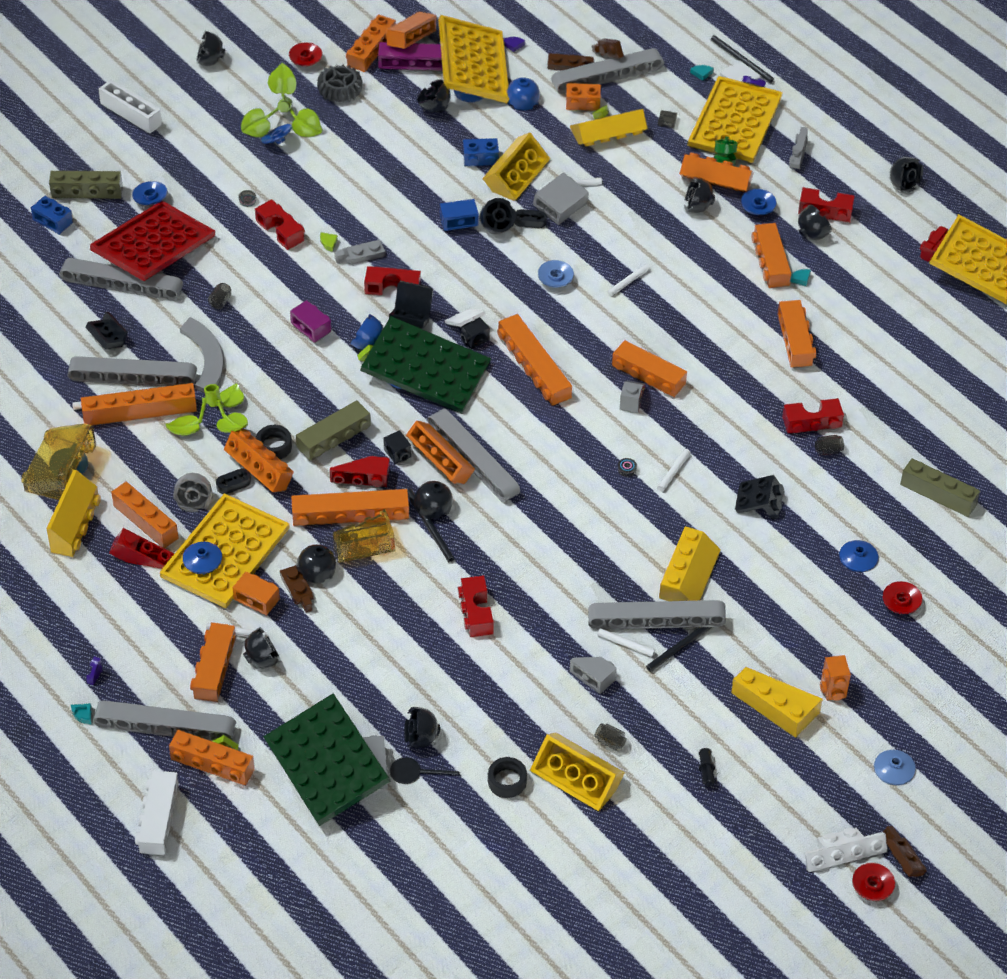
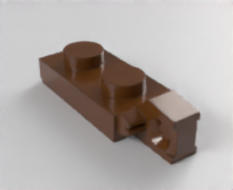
(608, 48)
(565, 62)
(297, 587)
(904, 853)

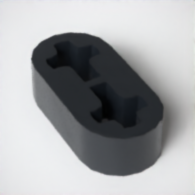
(530, 218)
(233, 481)

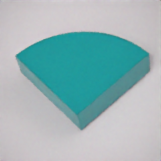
(702, 71)
(800, 276)
(82, 712)

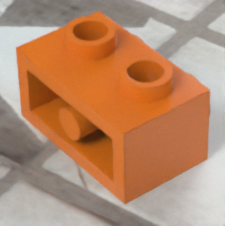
(583, 96)
(256, 593)
(835, 678)

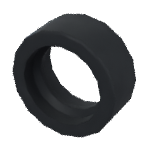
(277, 431)
(512, 764)

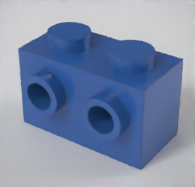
(480, 152)
(52, 214)
(459, 214)

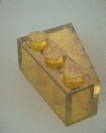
(365, 539)

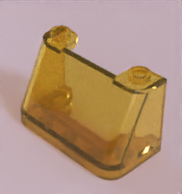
(57, 459)

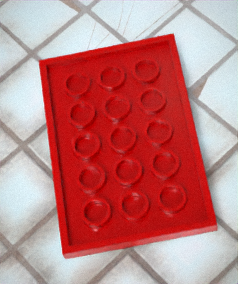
(152, 240)

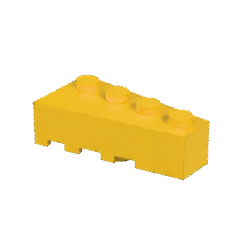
(776, 700)

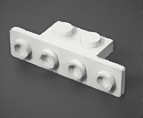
(844, 848)

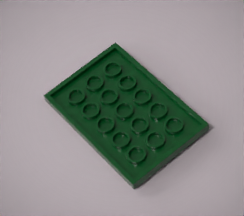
(425, 364)
(326, 759)

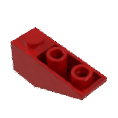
(365, 471)
(139, 550)

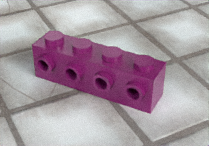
(413, 57)

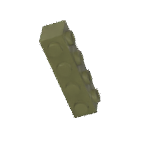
(86, 184)
(333, 430)
(940, 487)

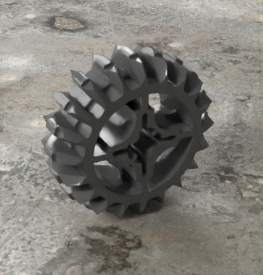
(339, 83)

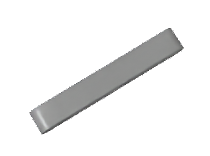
(609, 70)
(117, 279)
(131, 371)
(485, 466)
(657, 614)
(162, 720)

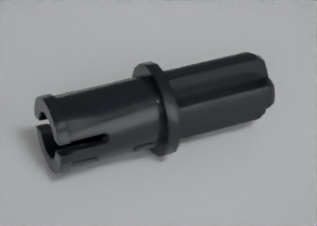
(706, 767)

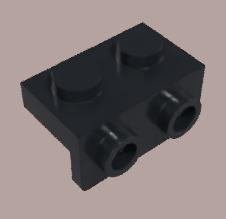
(108, 331)

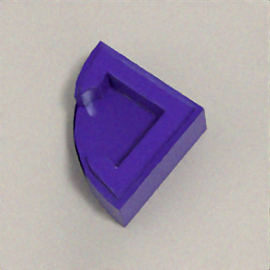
(513, 43)
(747, 79)
(96, 670)

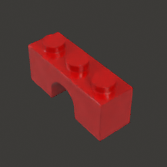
(837, 209)
(288, 231)
(380, 278)
(799, 420)
(478, 619)

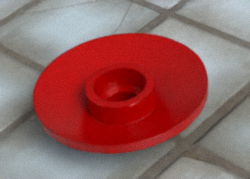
(305, 54)
(902, 591)
(873, 874)

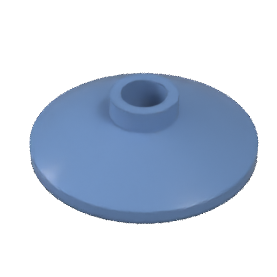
(555, 273)
(892, 773)

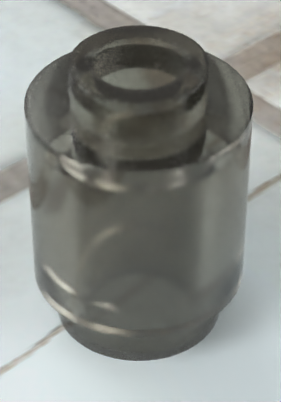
(220, 295)
(829, 444)
(610, 736)

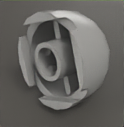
(192, 492)

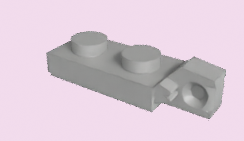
(799, 150)
(360, 252)

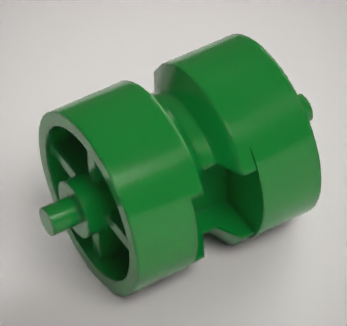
(725, 150)

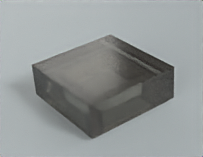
(667, 119)

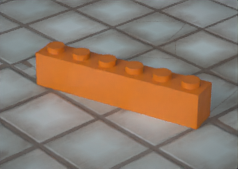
(534, 360)
(138, 404)
(349, 506)

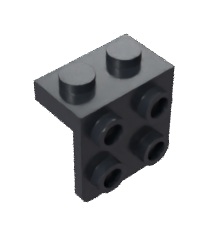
(413, 304)
(760, 493)

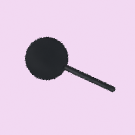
(407, 770)

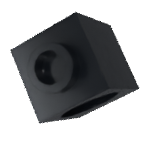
(475, 333)
(397, 447)

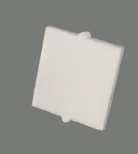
(739, 70)
(465, 317)

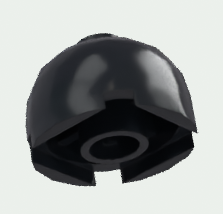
(210, 49)
(434, 98)
(906, 173)
(699, 195)
(497, 216)
(812, 224)
(433, 499)
(316, 563)
(260, 650)
(420, 728)

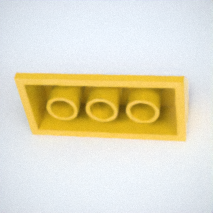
(608, 127)
(517, 167)
(72, 515)
(689, 567)
(576, 771)

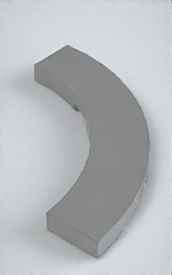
(210, 349)

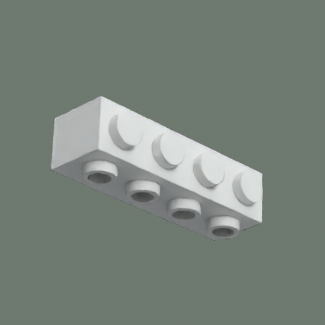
(130, 106)
(158, 812)

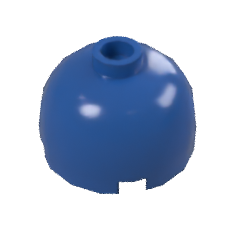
(523, 93)
(367, 333)

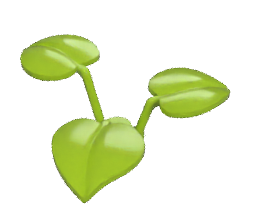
(284, 82)
(229, 397)

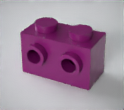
(310, 321)

